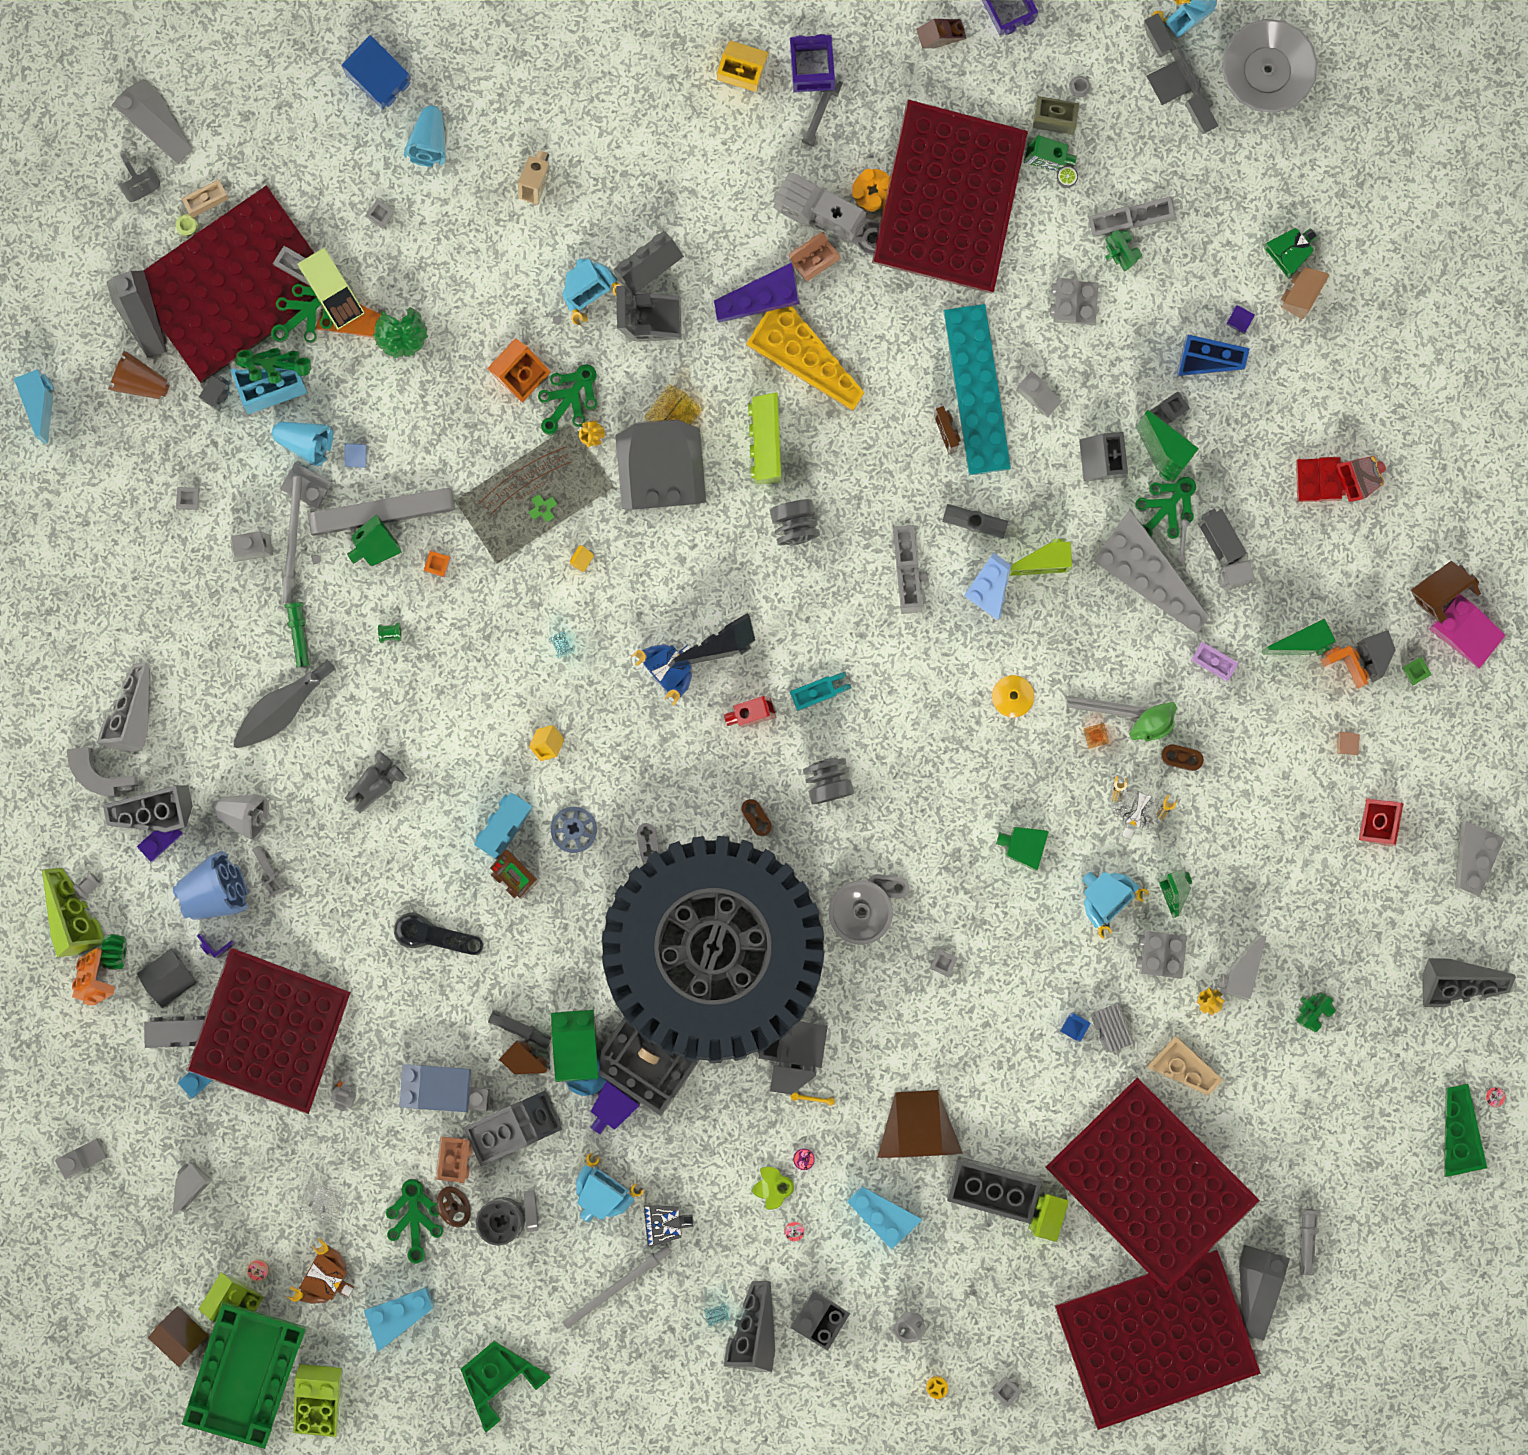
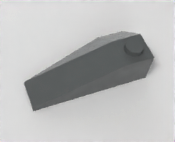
(134, 304)
(157, 810)
(1261, 1283)
(754, 1340)

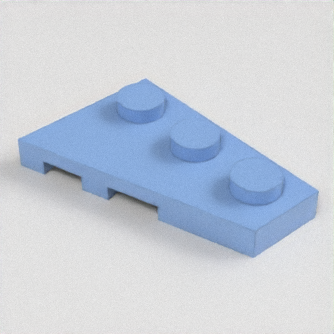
(990, 586)

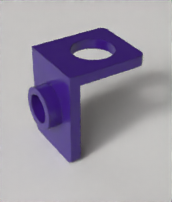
(207, 948)

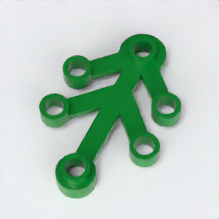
(308, 310)
(274, 360)
(570, 396)
(1168, 505)
(413, 1217)

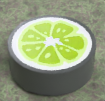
(1067, 177)

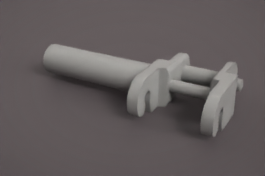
(270, 872)

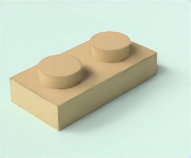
(205, 198)

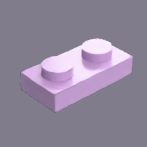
(1214, 661)

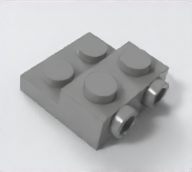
(1074, 301)
(1161, 954)

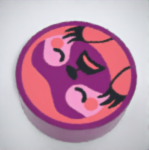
(804, 1159)

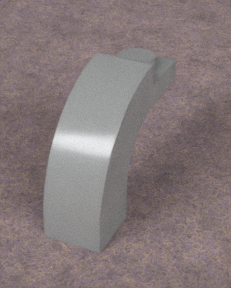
(83, 769)

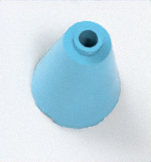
(427, 139)
(305, 440)

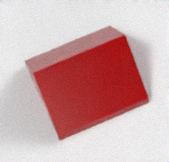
(1381, 822)

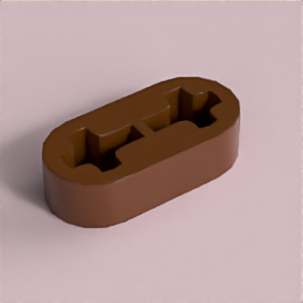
(760, 814)

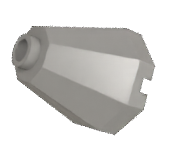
(243, 813)

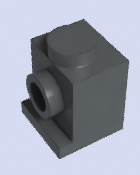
(215, 392)

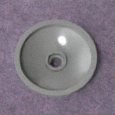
(846, 918)

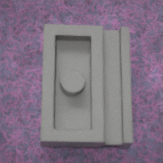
(312, 486)

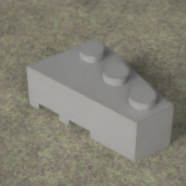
(1476, 858)

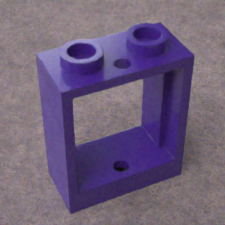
(1011, 27)
(818, 81)

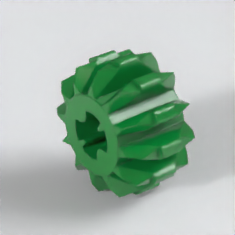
(113, 952)

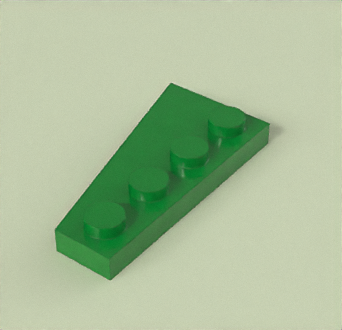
(1462, 1138)

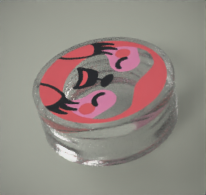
(1494, 1097)
(794, 1231)

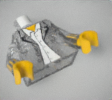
(1137, 809)

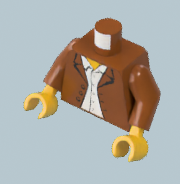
(324, 1277)

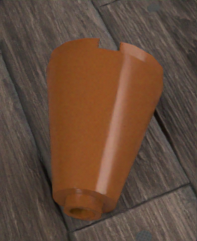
(137, 379)

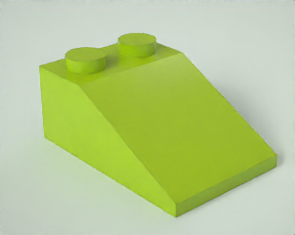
(1051, 558)

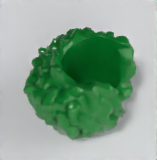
(402, 336)

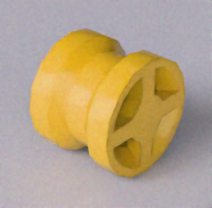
(938, 1391)

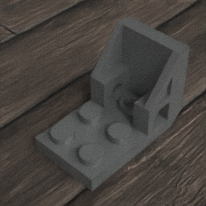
(648, 315)
(512, 1128)

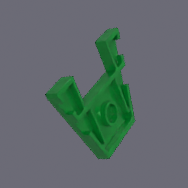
(493, 1371)

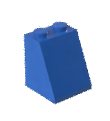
(376, 72)

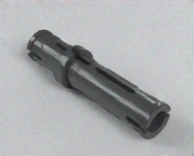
(527, 1032)

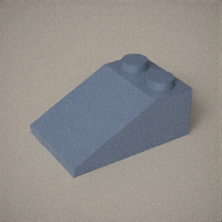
(435, 1088)

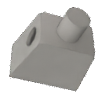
(251, 546)

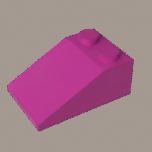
(1468, 631)

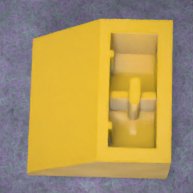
(742, 66)

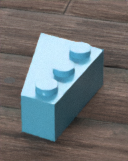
(262, 393)
(503, 825)
(883, 1216)
(397, 1315)

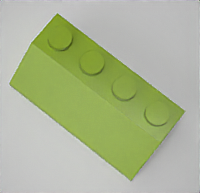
(766, 439)

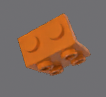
(1351, 659)
(85, 985)

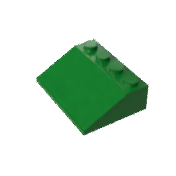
(1165, 446)

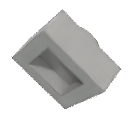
(380, 214)
(187, 498)
(943, 963)
(1006, 1391)

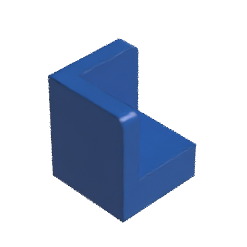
(1075, 1027)

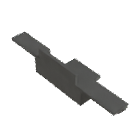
(1177, 76)

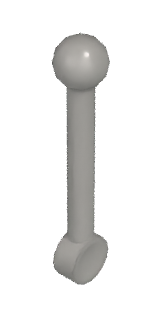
(1181, 558)

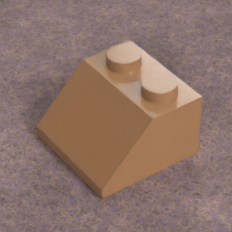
(1304, 291)

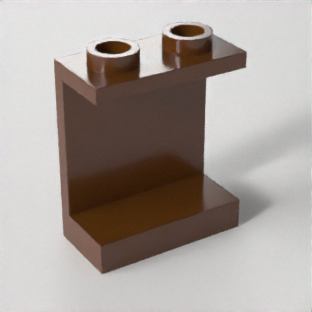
(1443, 587)

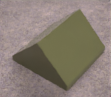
(1055, 115)

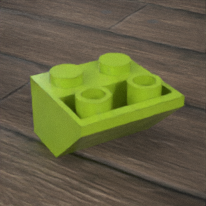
(1048, 1217)
(230, 1291)

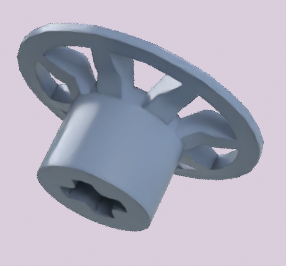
(573, 829)

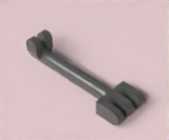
(809, 136)

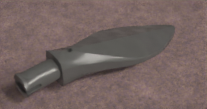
(279, 708)

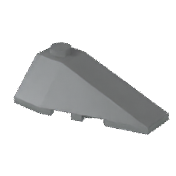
(129, 721)

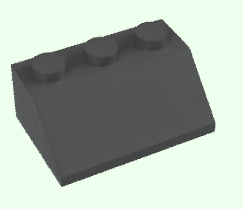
(648, 262)

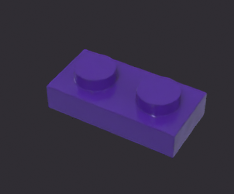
(157, 843)

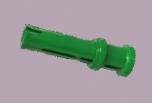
(296, 624)

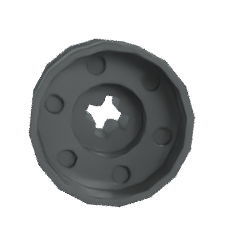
(794, 520)
(828, 781)
(488, 1224)

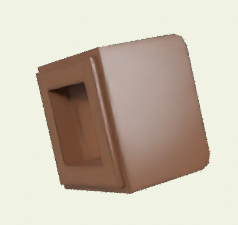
(1348, 743)

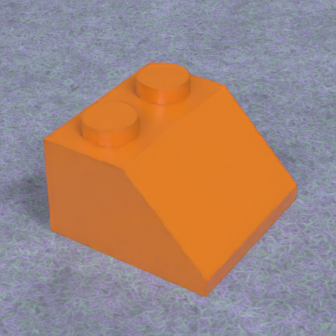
(519, 370)

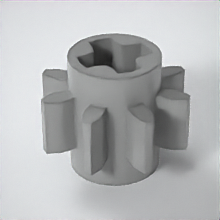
(343, 1097)

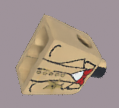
(534, 178)

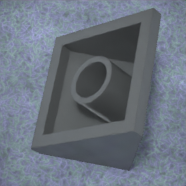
(166, 978)

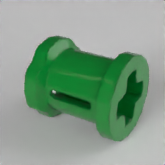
(390, 632)

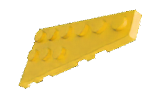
(797, 349)

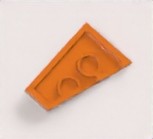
(361, 326)

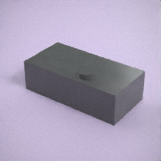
(994, 1189)

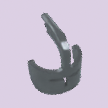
(148, 186)

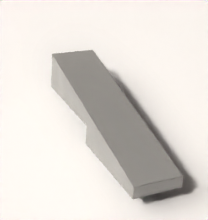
(1132, 217)
(907, 569)

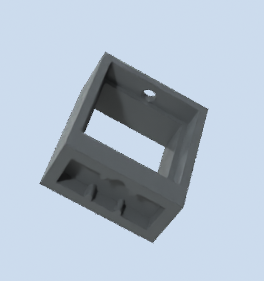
(1222, 537)

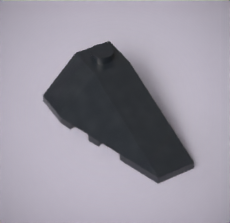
(731, 640)

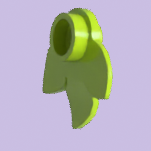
(769, 1187)

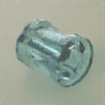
(561, 645)
(716, 1314)

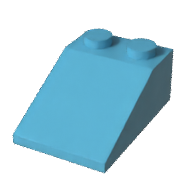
(37, 400)

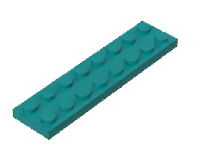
(977, 389)

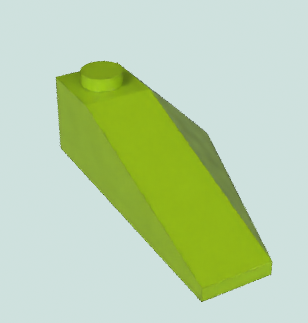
(69, 922)

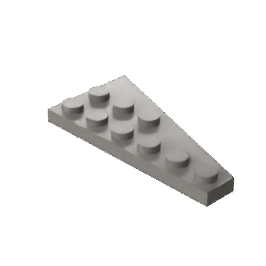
(1141, 565)

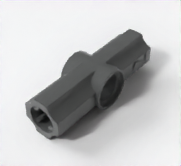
(961, 517)

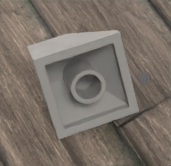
(188, 1186)

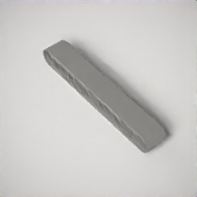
(387, 510)

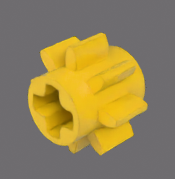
(591, 433)
(1210, 1001)

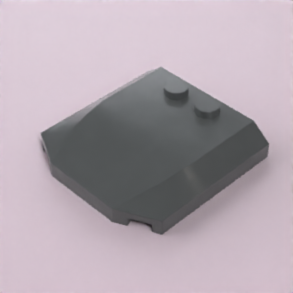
(660, 465)
(647, 1083)

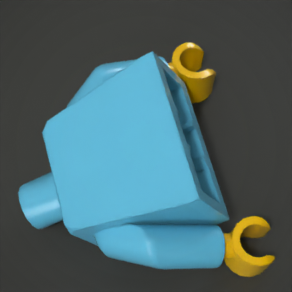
(1188, 15)
(585, 285)
(1108, 896)
(601, 1194)

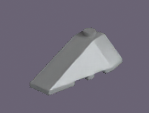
(150, 115)

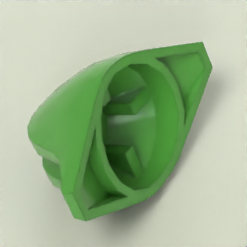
(1155, 722)

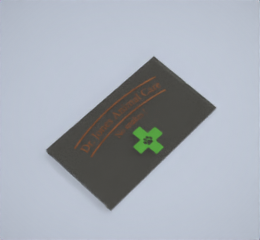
(533, 494)

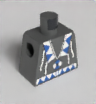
(664, 1223)

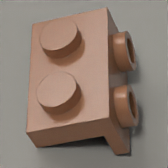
(814, 256)
(453, 1159)

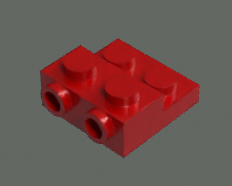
(1319, 480)

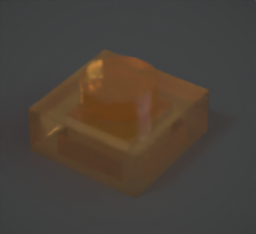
(1096, 736)

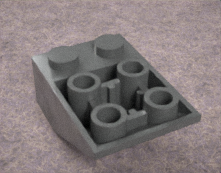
(800, 1046)

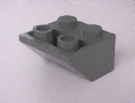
(1103, 456)
(1376, 653)
(788, 1079)
(820, 1320)

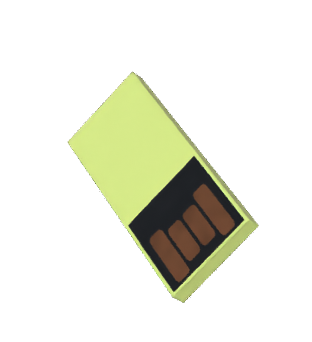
(330, 288)

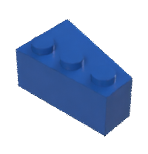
(1210, 356)

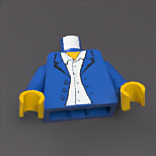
(673, 680)

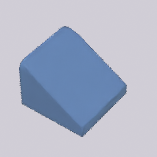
(355, 455)

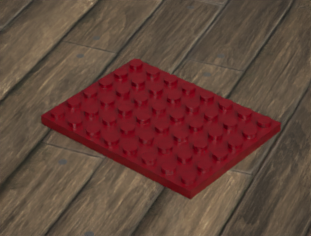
(950, 196)
(222, 284)
(1152, 1184)
(1155, 1346)

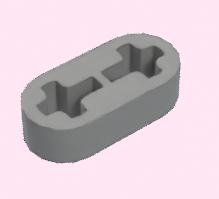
(642, 842)
(531, 1211)

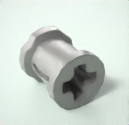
(87, 885)

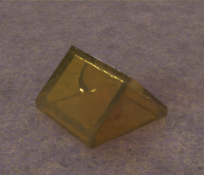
(673, 405)

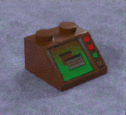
(513, 874)

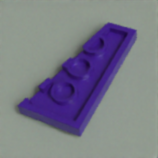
(759, 296)

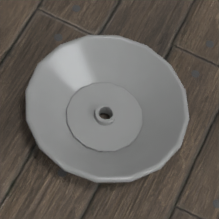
(1273, 46)

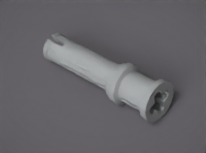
(1309, 1231)

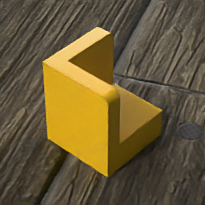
(546, 743)

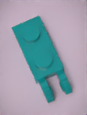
(818, 691)

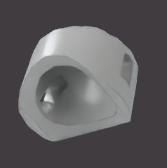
(912, 1324)

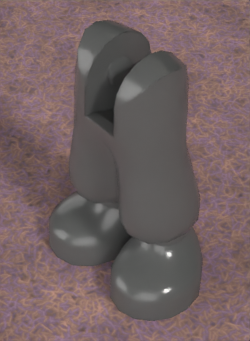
(372, 784)

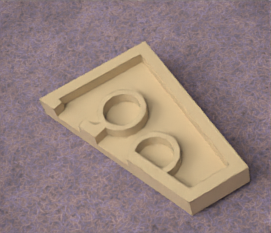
(1184, 1065)

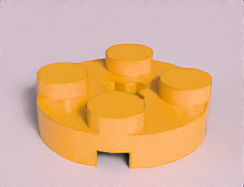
(861, 192)

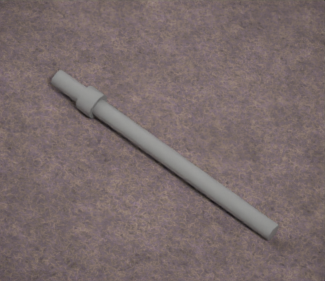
(289, 582)
(651, 1262)

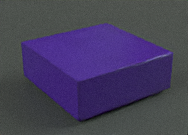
(1240, 319)

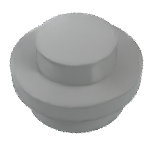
(1079, 86)

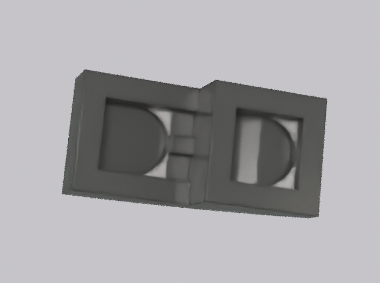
(1170, 408)

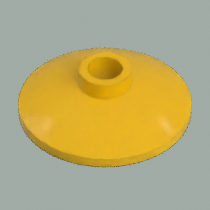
(1008, 706)

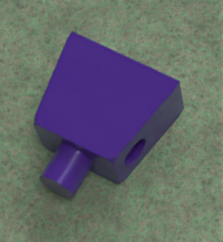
(612, 1108)

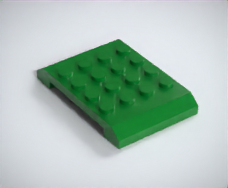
(243, 1375)

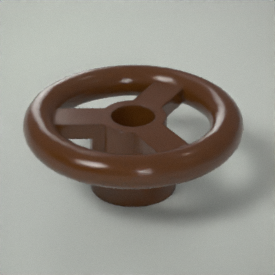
(449, 1208)

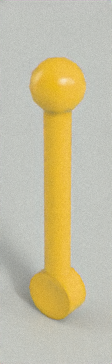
(795, 1096)

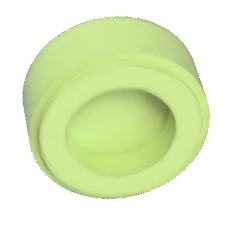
(186, 225)

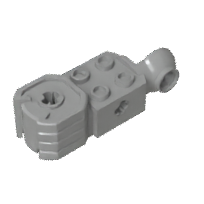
(807, 202)

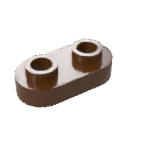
(1181, 757)

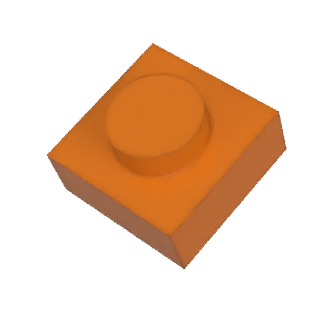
(437, 564)

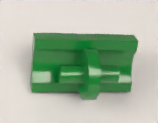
(1120, 251)
(1313, 1009)

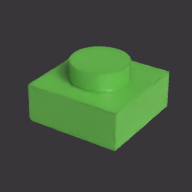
(1416, 671)

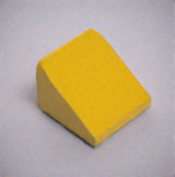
(581, 558)

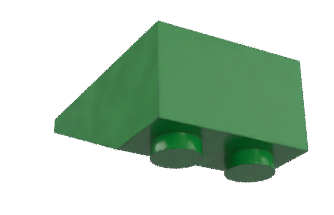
(1310, 640)
(574, 1045)

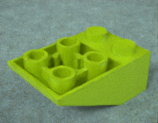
(317, 1400)

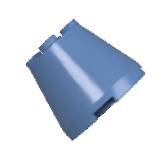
(212, 889)

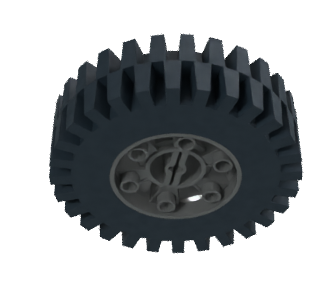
(690, 1021)

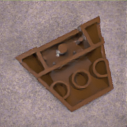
(918, 1127)

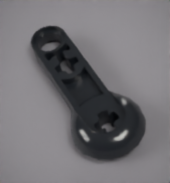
(430, 935)

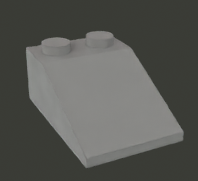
(1241, 975)

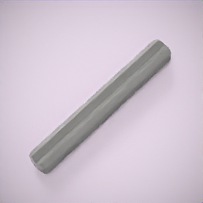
(1105, 707)

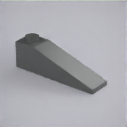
(1454, 980)

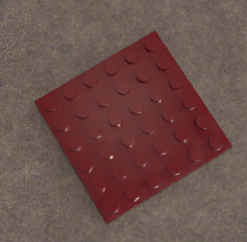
(268, 1031)

